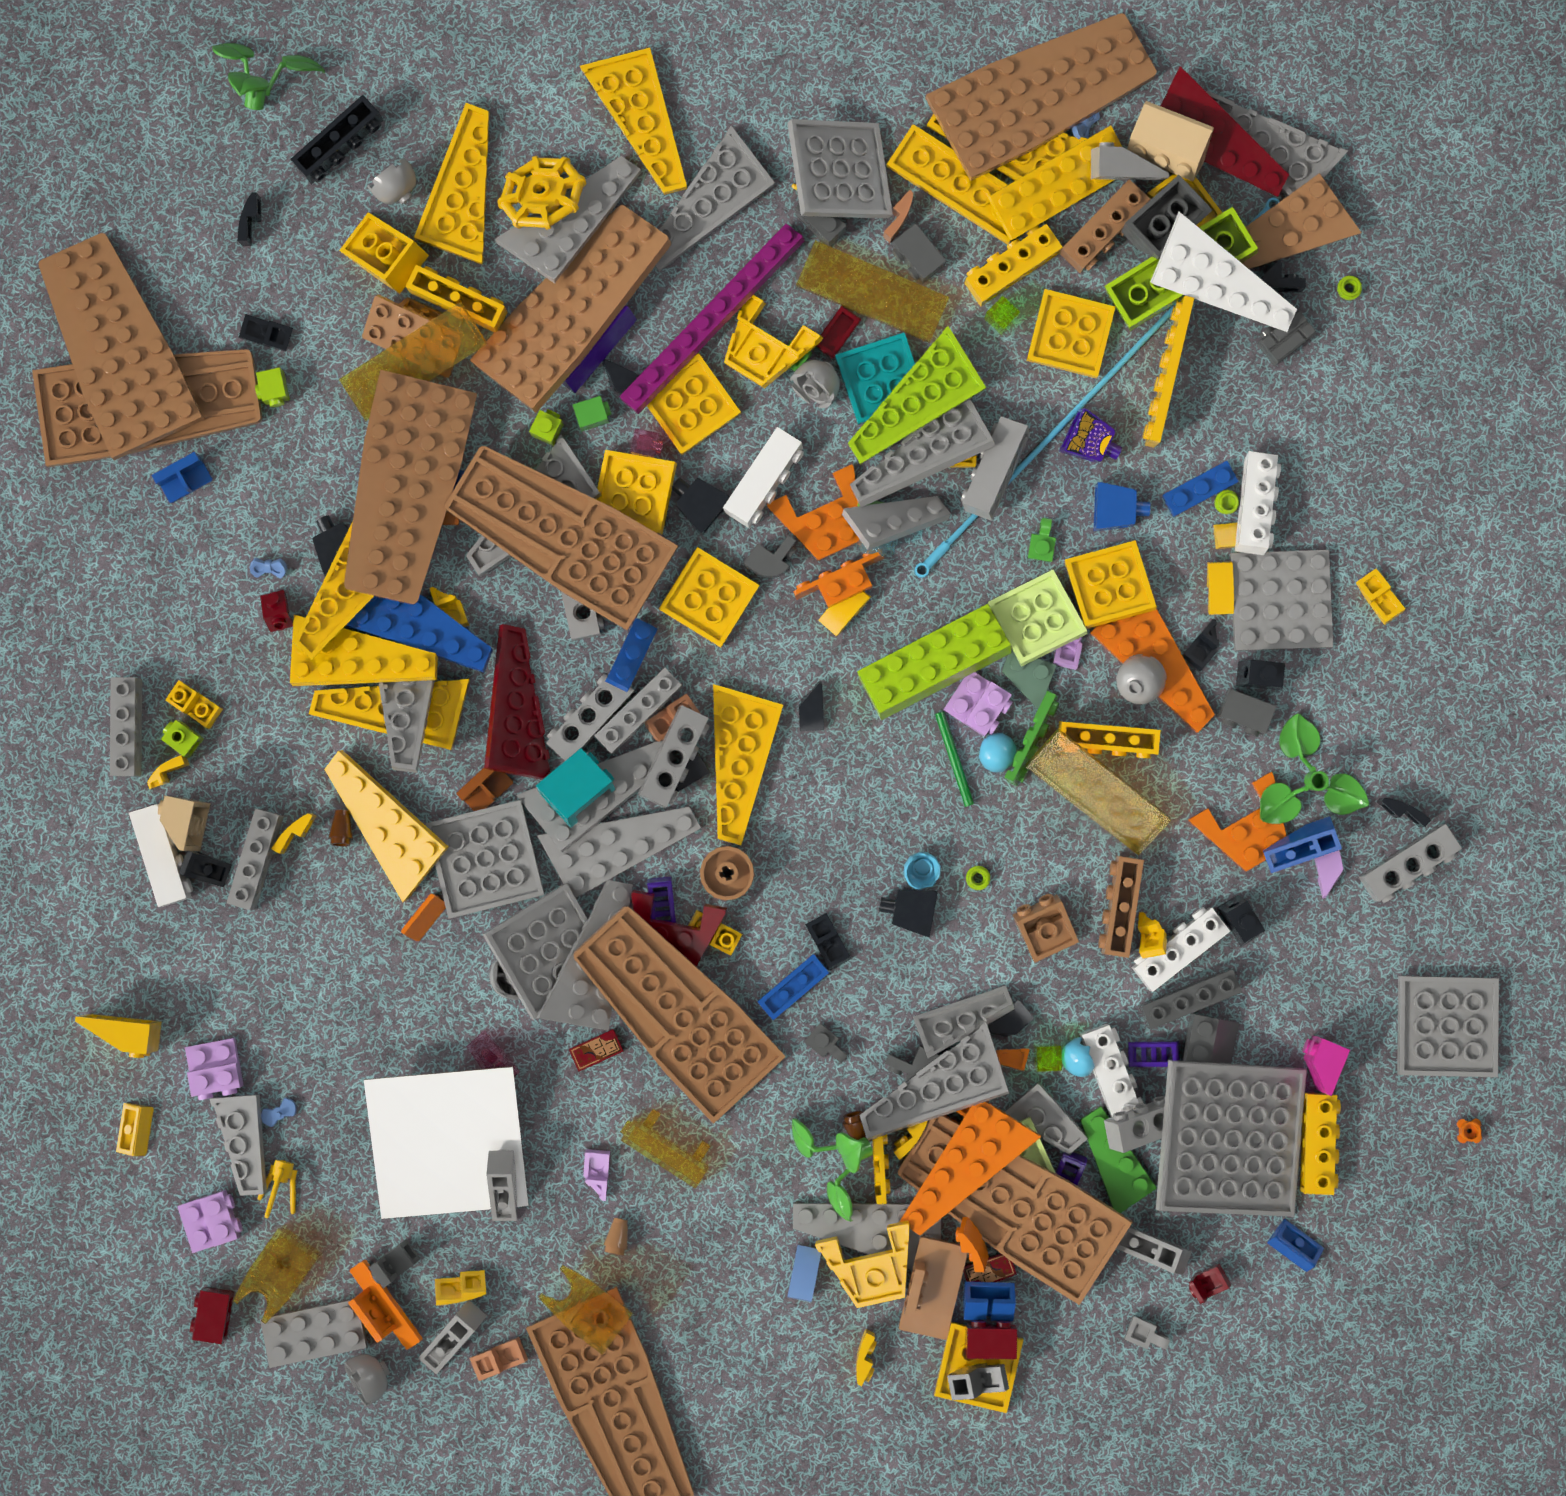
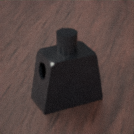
(699, 503)
(328, 541)
(1261, 674)
(911, 910)
(1241, 920)

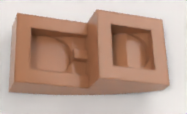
(901, 211)
(660, 723)
(498, 1358)

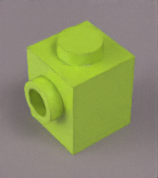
(272, 387)
(546, 426)
(181, 738)

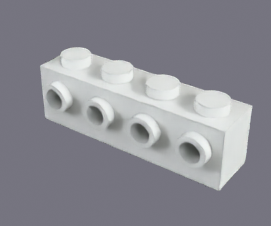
(763, 478)
(1256, 503)
(160, 857)
(1182, 948)
(1110, 1069)

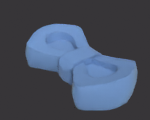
(1082, 128)
(276, 567)
(286, 1109)

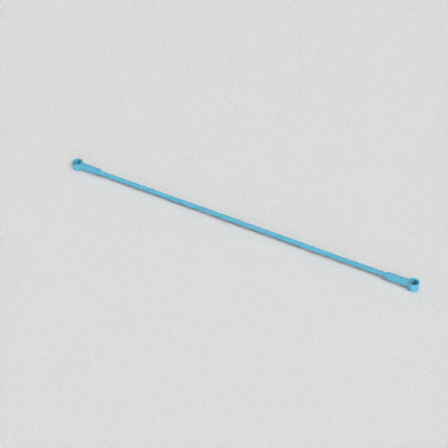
(945, 546)

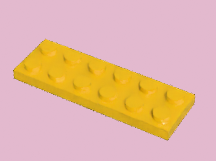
(940, 174)
(1050, 187)
(1169, 362)

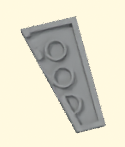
(892, 520)
(957, 1020)
(243, 1136)

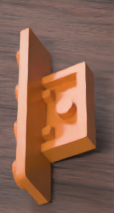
(842, 583)
(380, 1310)

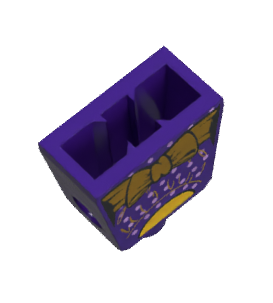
(1090, 438)

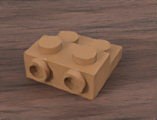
(1045, 927)

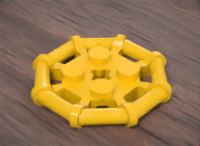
(545, 175)

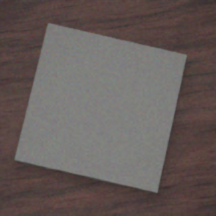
(1231, 1138)

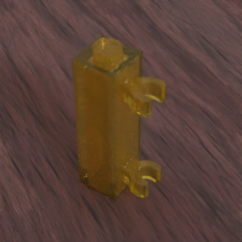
(665, 1152)

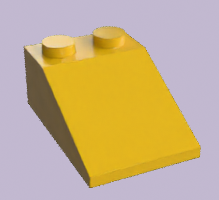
(384, 252)
(126, 1034)

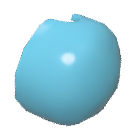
(997, 752)
(922, 870)
(1077, 1058)

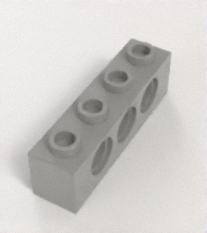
(581, 628)
(638, 711)
(574, 718)
(683, 719)
(125, 727)
(1446, 849)
(255, 859)
(1125, 1137)

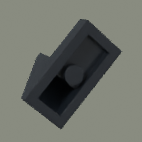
(1289, 283)
(205, 868)

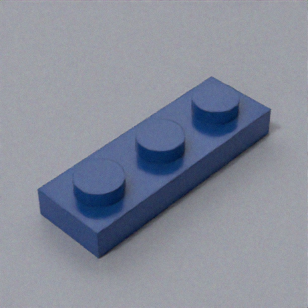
(1200, 488)
(631, 655)
(793, 987)

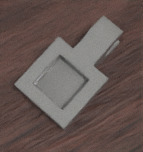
(1143, 1333)

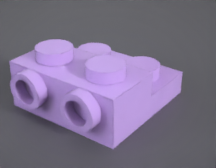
(978, 703)
(213, 1068)
(210, 1221)

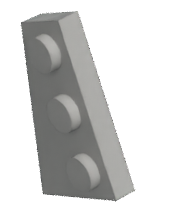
(1048, 1118)

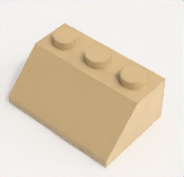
(1170, 140)
(184, 821)

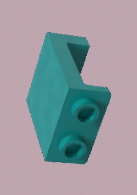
(575, 785)

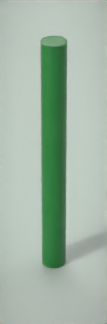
(954, 759)

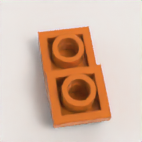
(972, 1243)

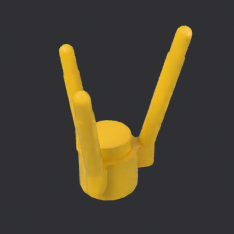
(281, 1172)

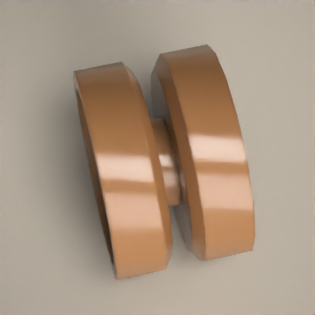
(712, 873)

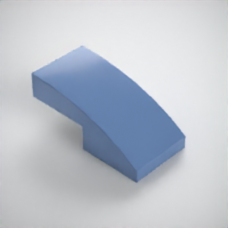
(804, 1273)

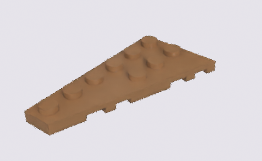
(1300, 223)

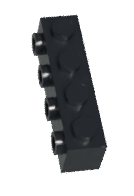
(337, 140)

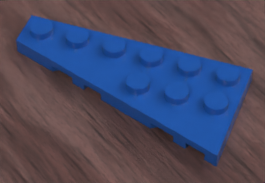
(423, 628)

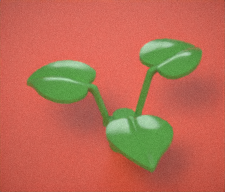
(254, 86)
(1277, 800)
(852, 1153)

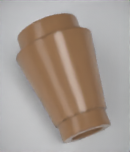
(617, 1237)

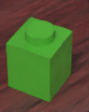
(592, 413)

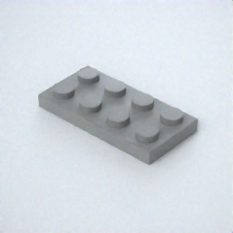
(313, 1333)

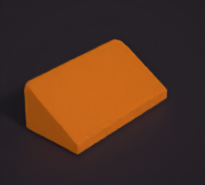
(424, 917)

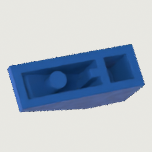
(1303, 845)

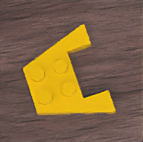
(760, 354)
(874, 1276)

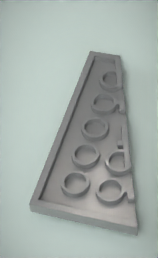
(1290, 147)
(717, 193)
(556, 248)
(925, 452)
(557, 464)
(405, 717)
(629, 774)
(617, 847)
(574, 995)
(948, 1084)
(866, 1231)

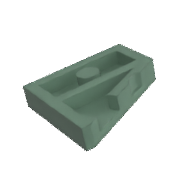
(1029, 679)

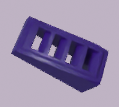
(662, 882)
(1132, 1055)
(1075, 1159)

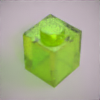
(1002, 315)
(1047, 1057)

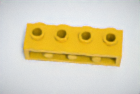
(1013, 264)
(447, 293)
(1113, 738)
(1319, 1144)

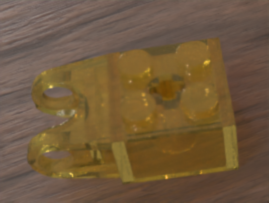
(274, 1279)
(580, 1306)

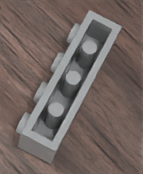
(995, 468)

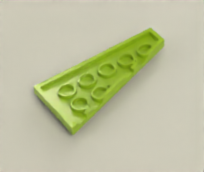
(929, 390)

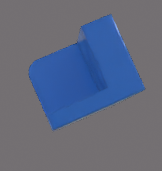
(183, 477)

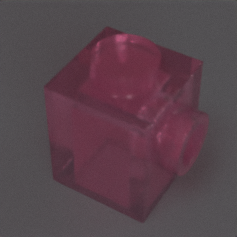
(646, 443)

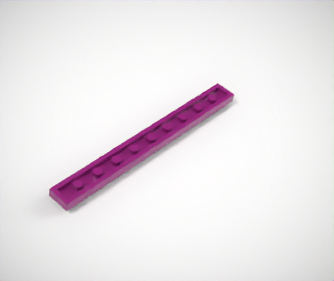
(712, 318)

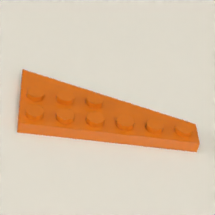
(1150, 636)
(974, 1154)

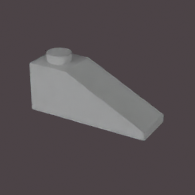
(1121, 164)
(502, 1185)
(1155, 1250)
(452, 1336)

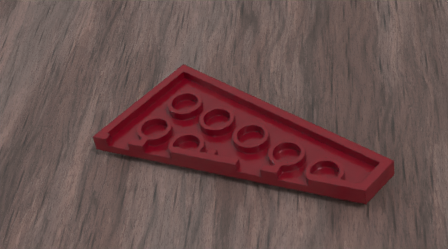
(1230, 144)
(515, 718)

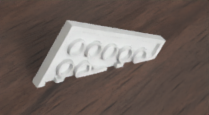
(1207, 272)

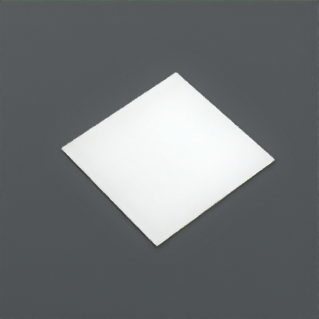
(436, 1139)

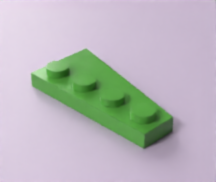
(1047, 707)
(1121, 1172)

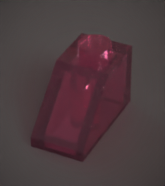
(489, 1053)

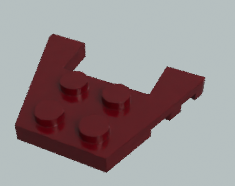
(686, 939)

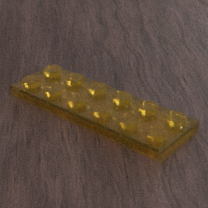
(872, 291)
(418, 355)
(1098, 792)

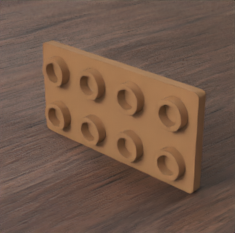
(392, 321)
(933, 1288)

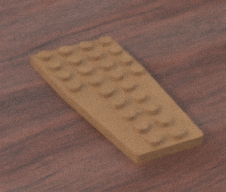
(1039, 93)
(566, 318)
(116, 348)
(218, 381)
(404, 482)
(562, 535)
(677, 1013)
(1030, 1216)
(613, 1408)

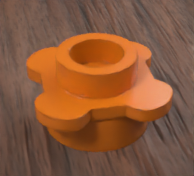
(1474, 1125)

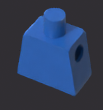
(1117, 507)

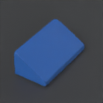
(1296, 1245)

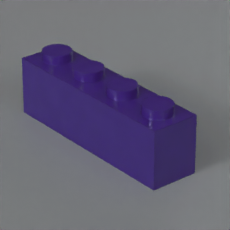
(601, 349)

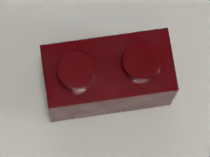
(212, 1315)
(990, 1340)

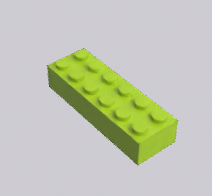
(1141, 300)
(934, 661)

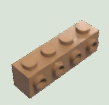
(1103, 227)
(1122, 906)

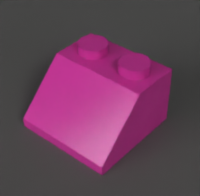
(1324, 1062)

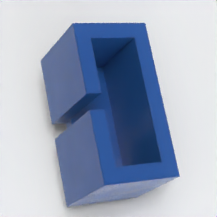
(989, 1299)

